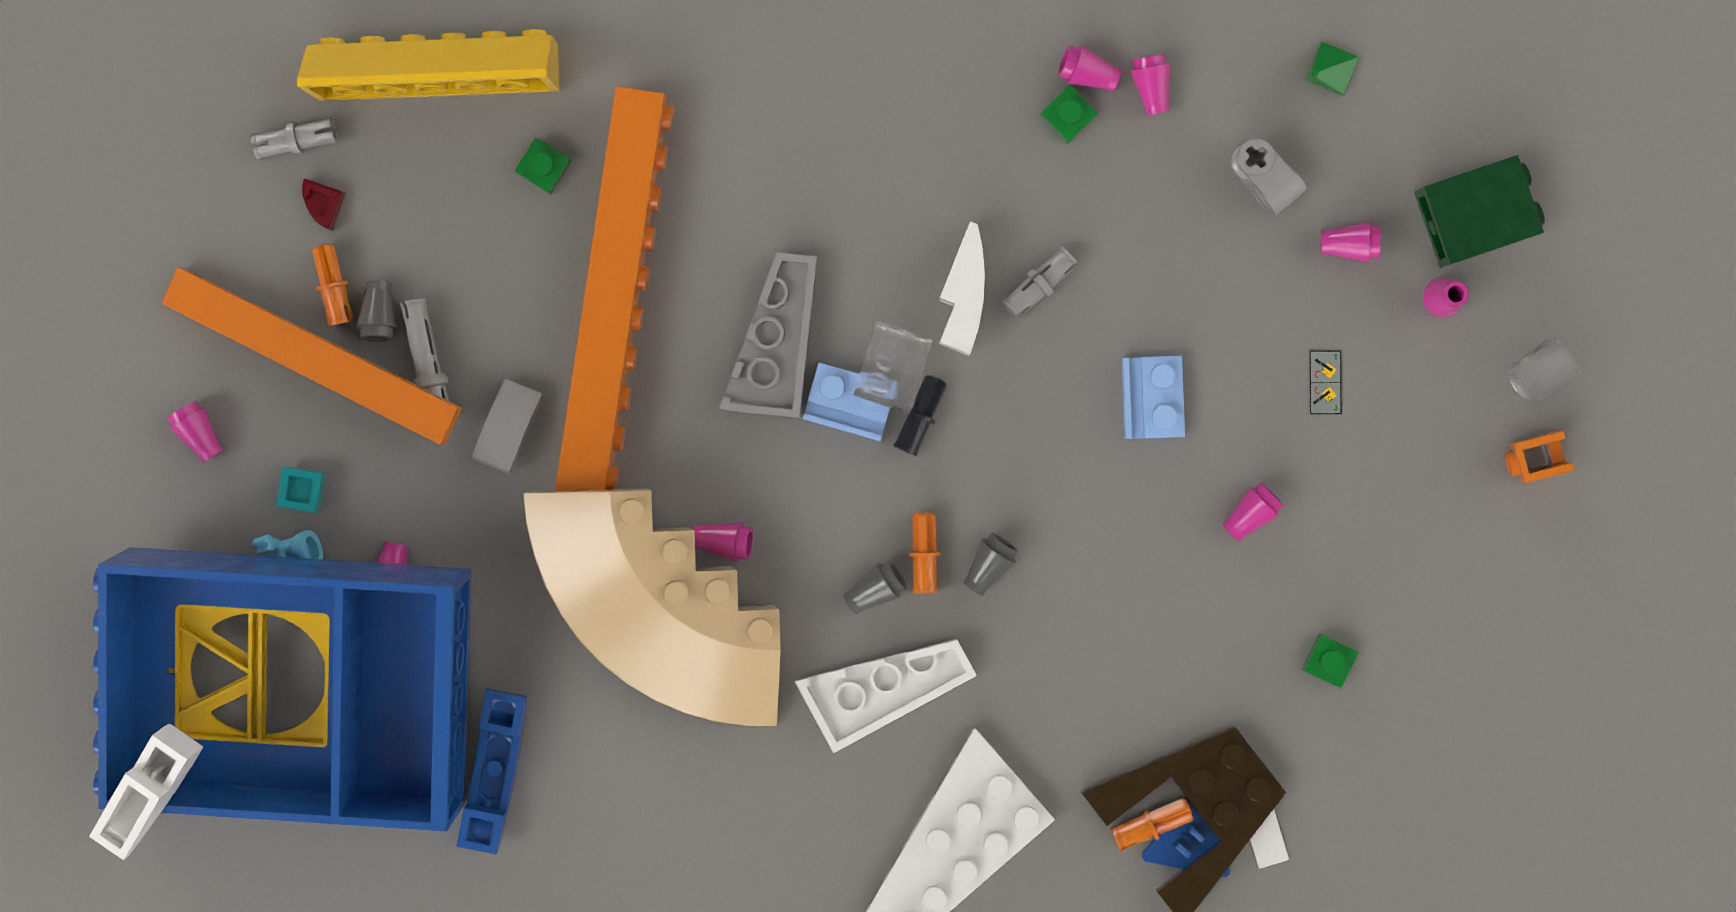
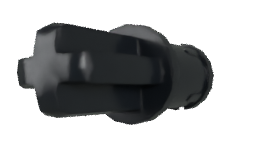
(921, 415)

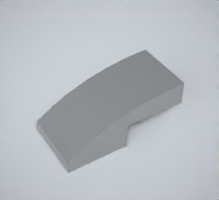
(507, 426)

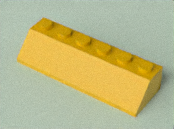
(430, 66)

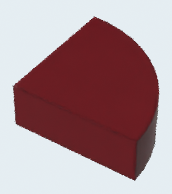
(322, 202)

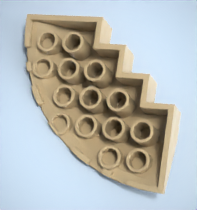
(650, 610)

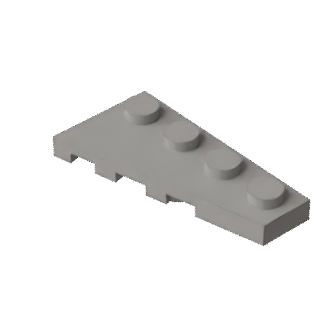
(774, 353)

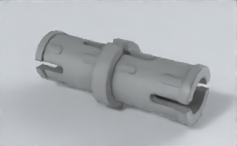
(294, 138)
(1040, 283)

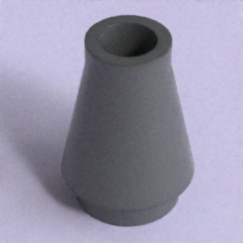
(377, 313)
(990, 563)
(876, 587)

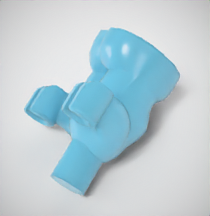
(302, 545)

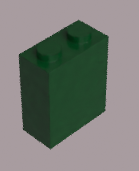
(1480, 211)

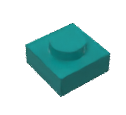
(301, 489)

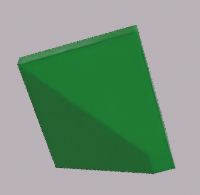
(1332, 68)

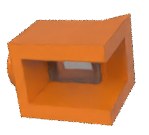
(1537, 457)

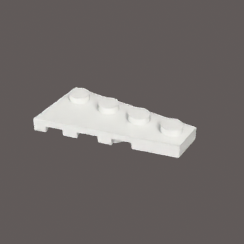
(874, 693)

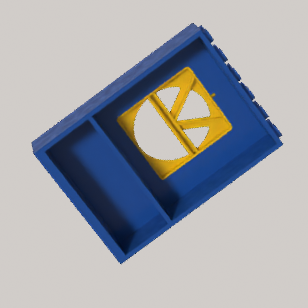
(393, 704)

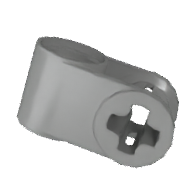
(1271, 180)

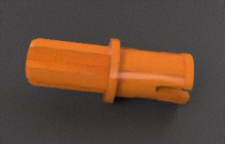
(332, 286)
(924, 553)
(1152, 824)

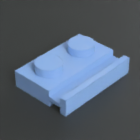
(1153, 397)
(835, 406)

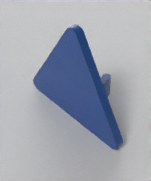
(1183, 844)

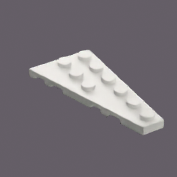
(964, 834)

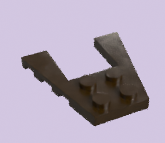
(1225, 787)

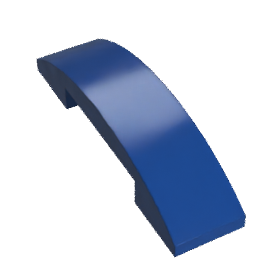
(493, 771)

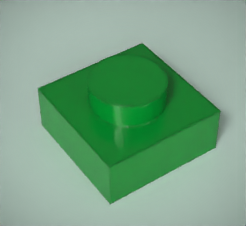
(1068, 114)
(543, 165)
(1330, 661)

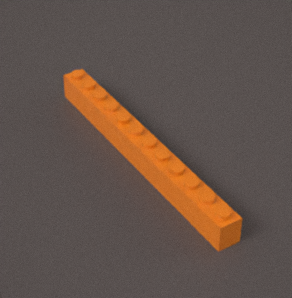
(613, 290)

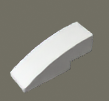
(965, 293)
(145, 790)

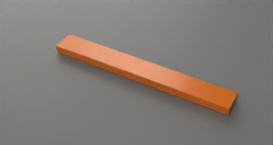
(312, 356)

